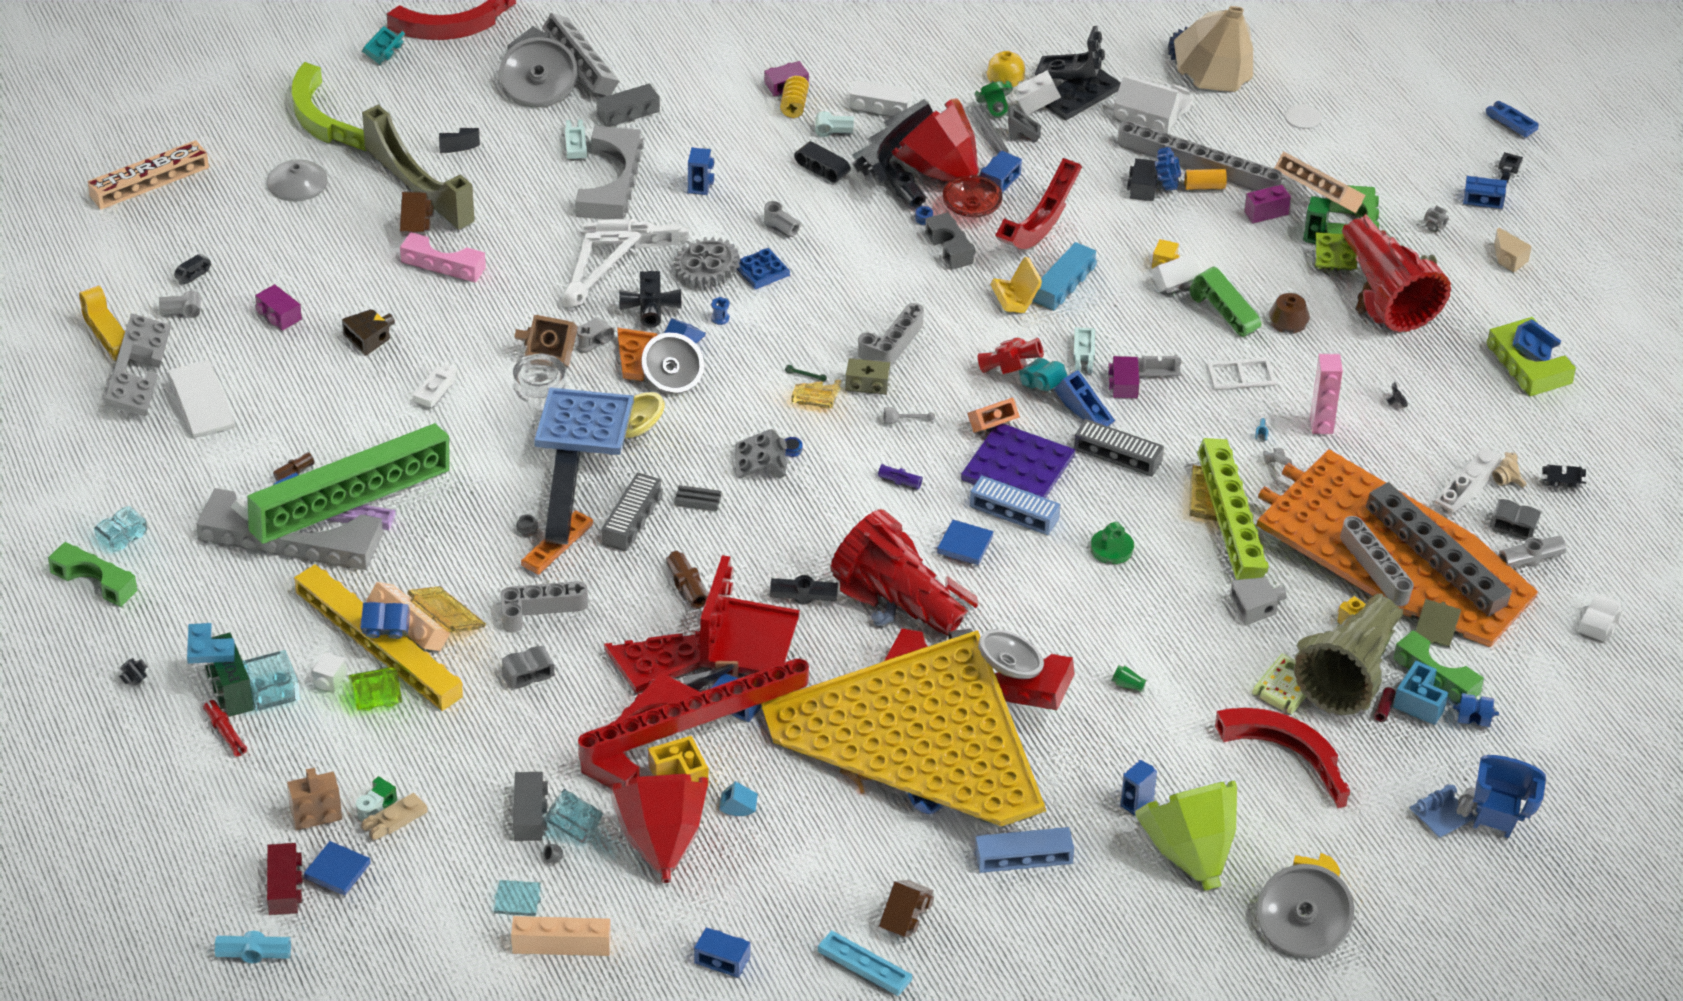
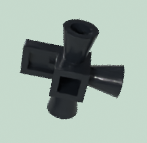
(650, 299)

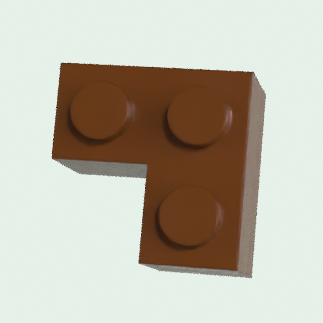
(415, 213)
(904, 905)

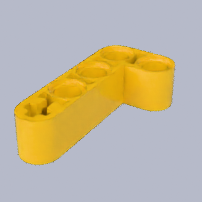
(101, 320)

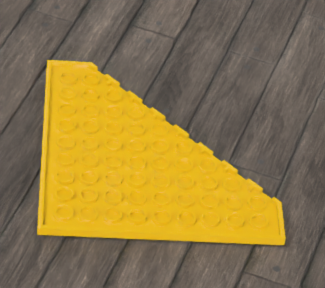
(920, 725)

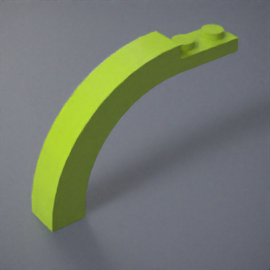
(315, 122)

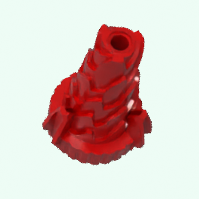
(1403, 286)
(885, 562)

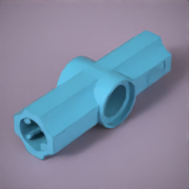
(253, 947)

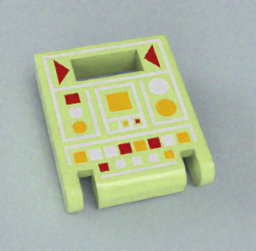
(1280, 685)

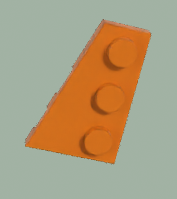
(631, 349)

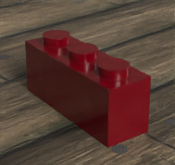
(283, 878)

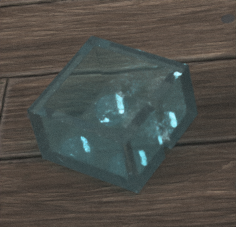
(272, 680)

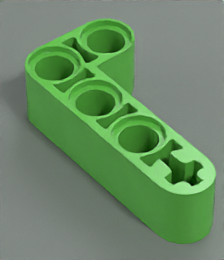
(1226, 299)

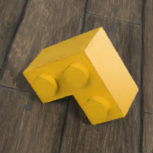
(678, 758)

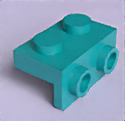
(382, 45)

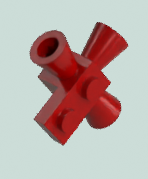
(1011, 355)

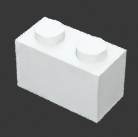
(1036, 92)
(1176, 273)

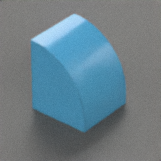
(738, 800)

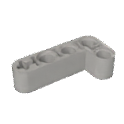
(896, 338)
(540, 599)

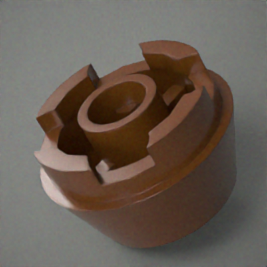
(1289, 313)

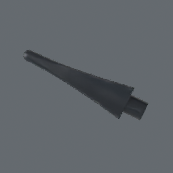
(700, 680)

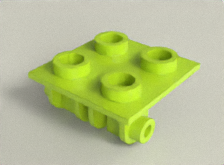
(1334, 252)

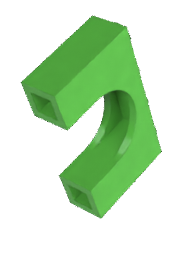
(1367, 207)

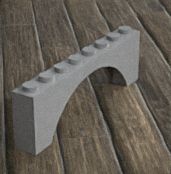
(346, 545)

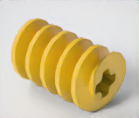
(794, 96)

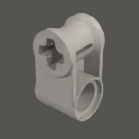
(593, 335)

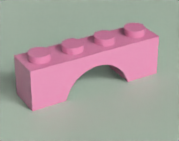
(464, 264)

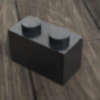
(1143, 180)

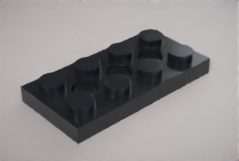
(1081, 94)

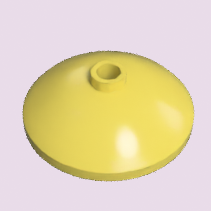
(645, 413)

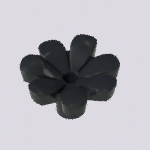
(1397, 396)

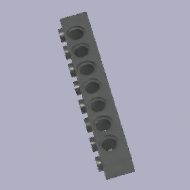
(1438, 549)

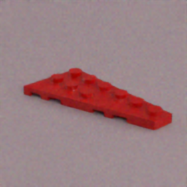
(660, 654)

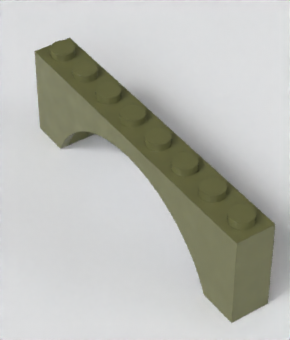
(450, 199)

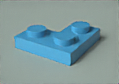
(204, 649)

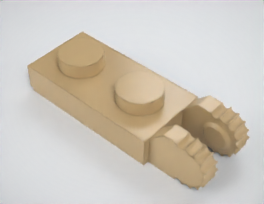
(394, 816)

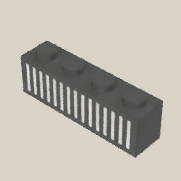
(1118, 447)
(631, 511)

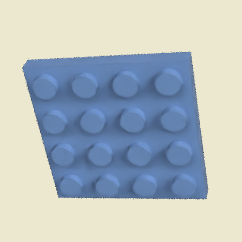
(584, 421)

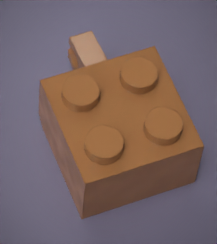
(549, 337)
(314, 799)

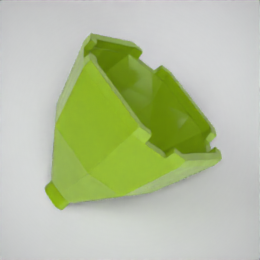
(1195, 829)

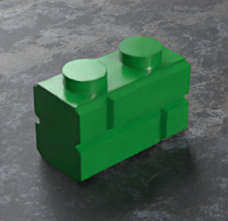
(1316, 218)

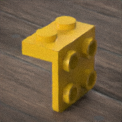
(1018, 293)

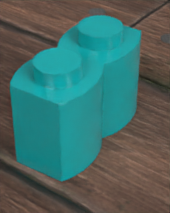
(1042, 374)

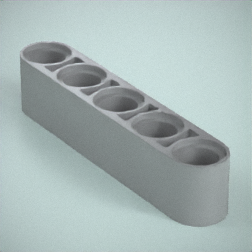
(1376, 560)

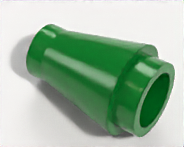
(1128, 678)

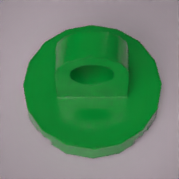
(993, 94)
(1112, 544)

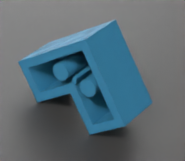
(1419, 696)

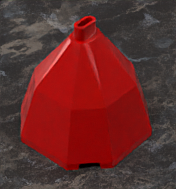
(942, 145)
(660, 817)

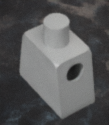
(1255, 599)

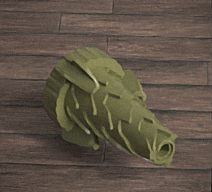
(1342, 665)

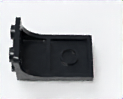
(1075, 65)

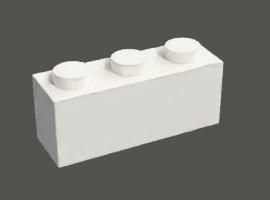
(879, 98)

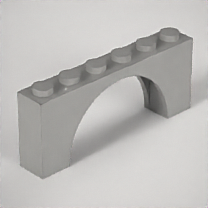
(611, 200)

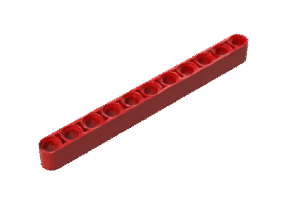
(693, 711)

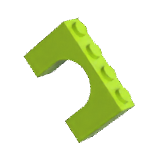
(1531, 375)

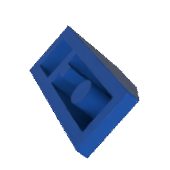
(1082, 400)

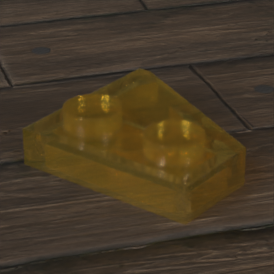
(816, 394)

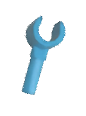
(1262, 429)

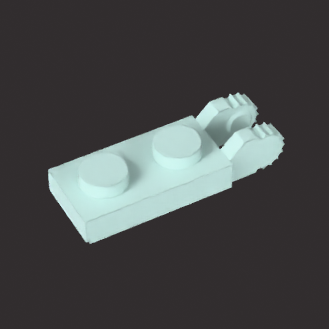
(575, 140)
(1084, 347)

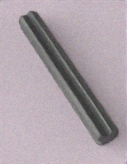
(988, 129)

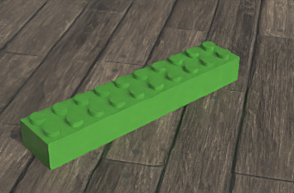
(348, 483)

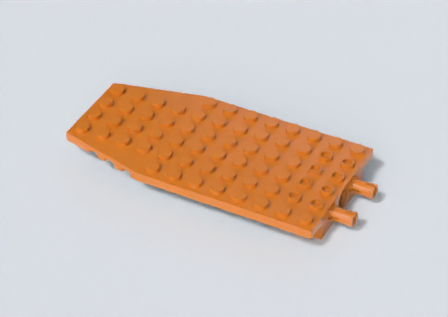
(1334, 488)

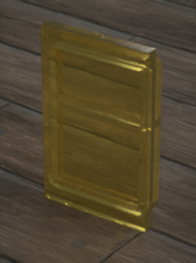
(445, 609)

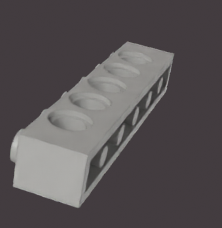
(589, 63)

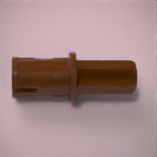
(1360, 306)
(294, 466)

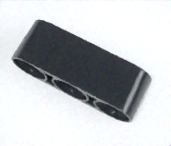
(822, 162)

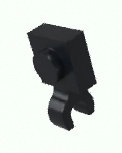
(1509, 164)

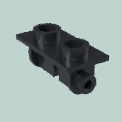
(1554, 475)

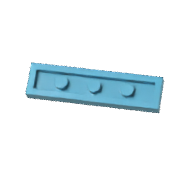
(865, 963)

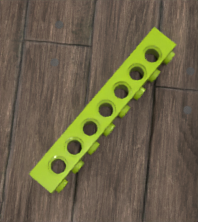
(1232, 509)

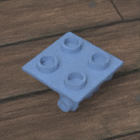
(1440, 811)

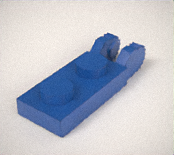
(1512, 118)

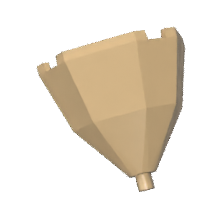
(1217, 50)

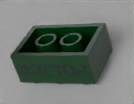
(230, 683)

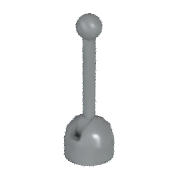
(891, 415)

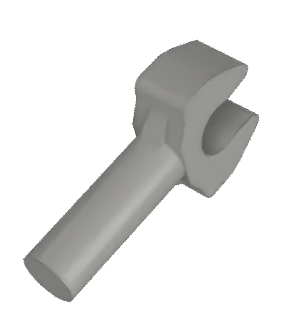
(1277, 456)

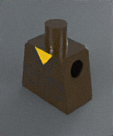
(367, 330)

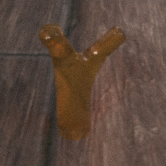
(856, 777)

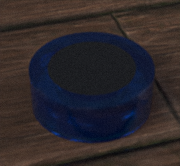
(794, 446)

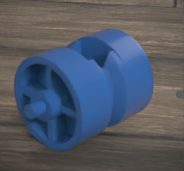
(1476, 710)

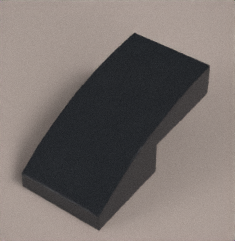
(456, 142)

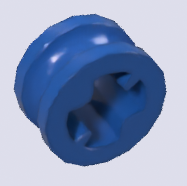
(922, 213)

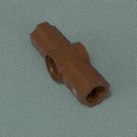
(687, 579)

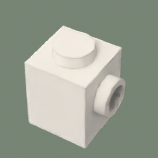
(329, 672)

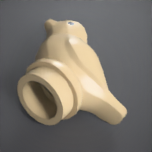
(1508, 471)

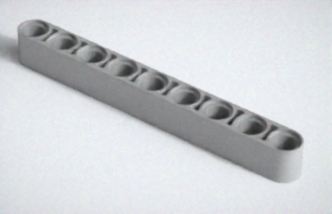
(1198, 157)

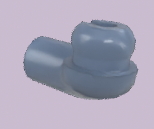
(884, 618)

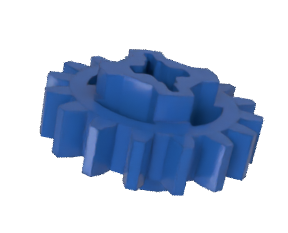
(1168, 168)

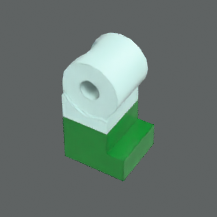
(378, 798)

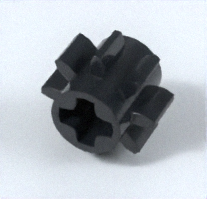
(133, 671)

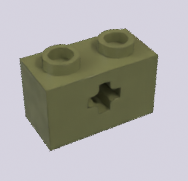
(867, 376)

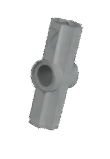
(1533, 551)

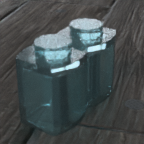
(120, 529)

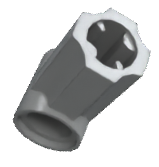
(776, 217)
(188, 304)

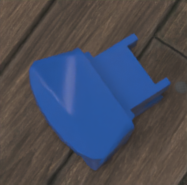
(1501, 787)

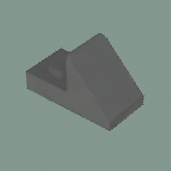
(1020, 122)

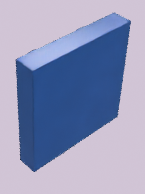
(762, 268)
(965, 542)
(337, 868)

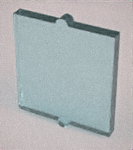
(517, 898)

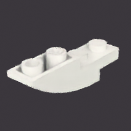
(1469, 481)

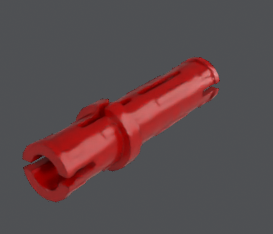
(221, 722)

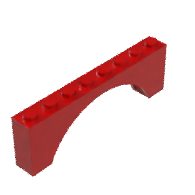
(1040, 691)

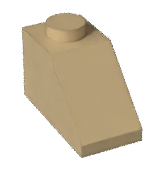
(1510, 250)

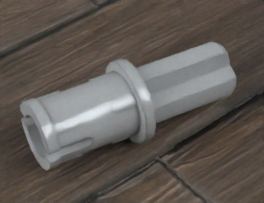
(1466, 802)

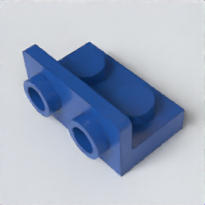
(1535, 341)

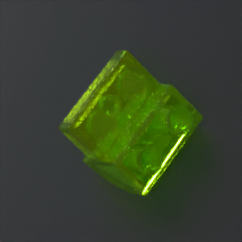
(375, 688)

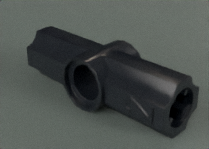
(905, 184)
(803, 589)

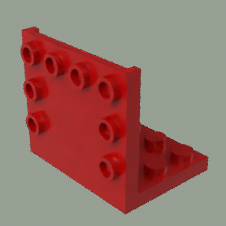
(742, 629)

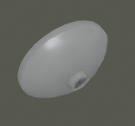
(297, 180)
(678, 353)
(1010, 654)

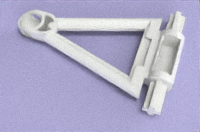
(604, 231)

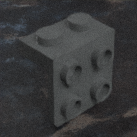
(761, 452)

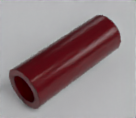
(1384, 704)

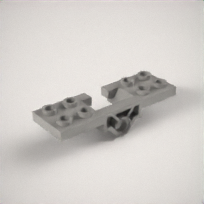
(142, 342)

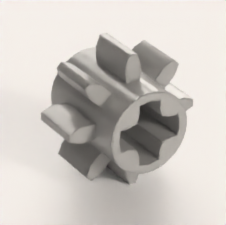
(1436, 218)

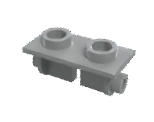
(1167, 366)

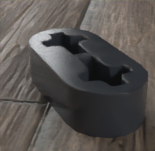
(192, 269)

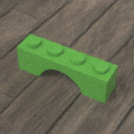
(72, 562)
(1452, 680)

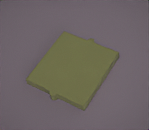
(1438, 622)

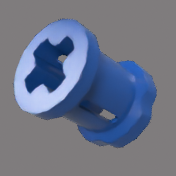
(720, 311)

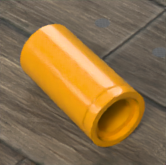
(1205, 179)

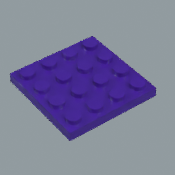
(1019, 460)

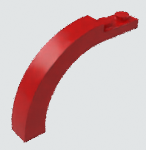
(446, 26)
(1046, 213)
(1291, 733)

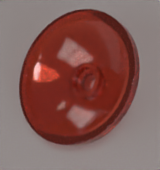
(972, 196)

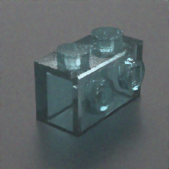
(574, 816)

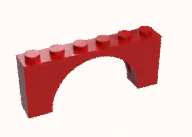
(618, 767)

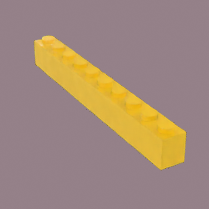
(410, 661)

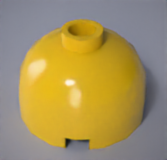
(1006, 67)

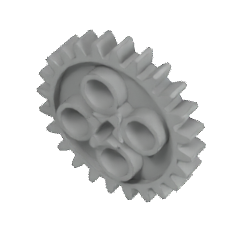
(706, 262)

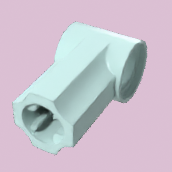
(827, 124)

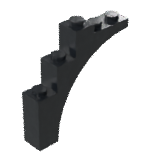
(875, 157)

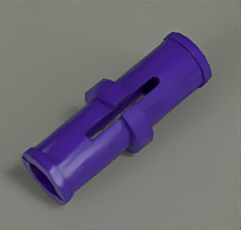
(900, 476)

